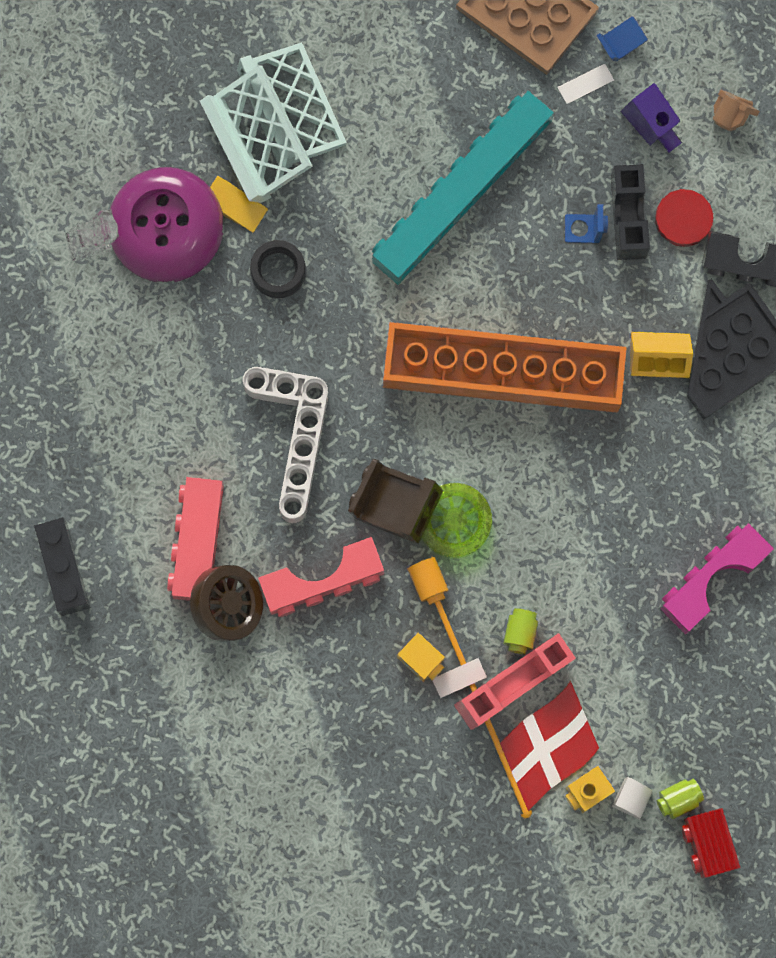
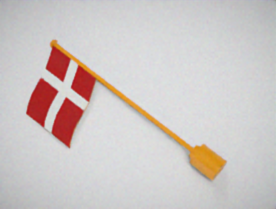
(543, 745)

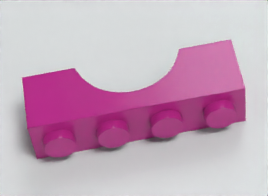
(742, 552)

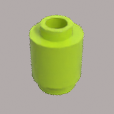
(521, 631)
(680, 798)

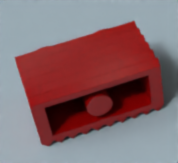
(711, 843)

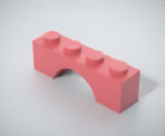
(286, 591)
(514, 681)

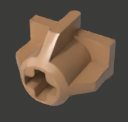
(732, 110)

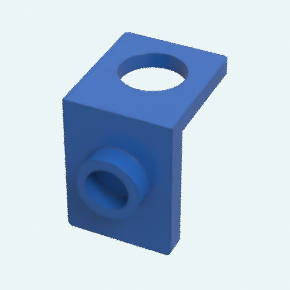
(623, 39)
(596, 224)

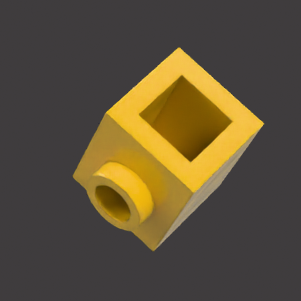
(588, 790)

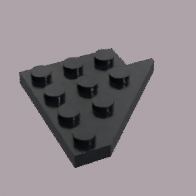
(731, 348)

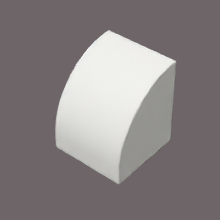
(632, 798)

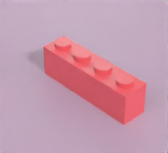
(197, 534)

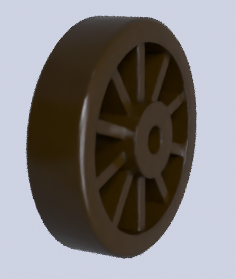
(226, 603)

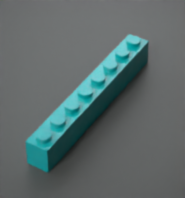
(462, 187)

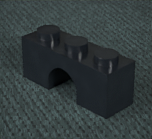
(628, 212)
(722, 257)
(62, 567)

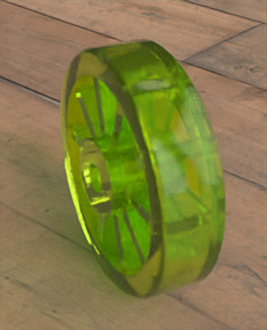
(455, 521)

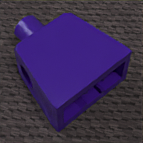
(643, 113)

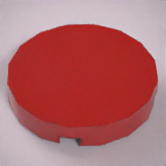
(684, 217)

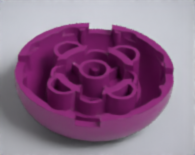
(188, 246)

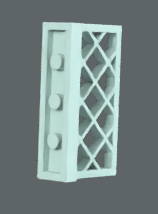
(248, 63)
(233, 142)

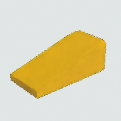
(237, 206)

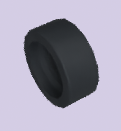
(270, 248)

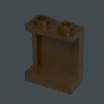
(395, 501)

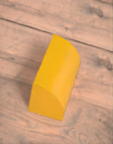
(660, 354)

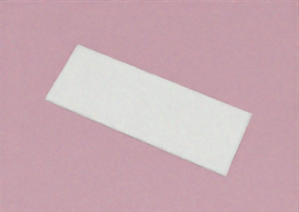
(585, 83)
(459, 678)

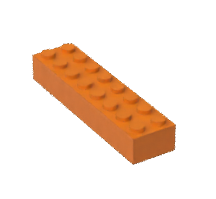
(504, 367)

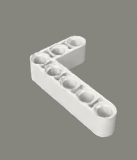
(300, 435)

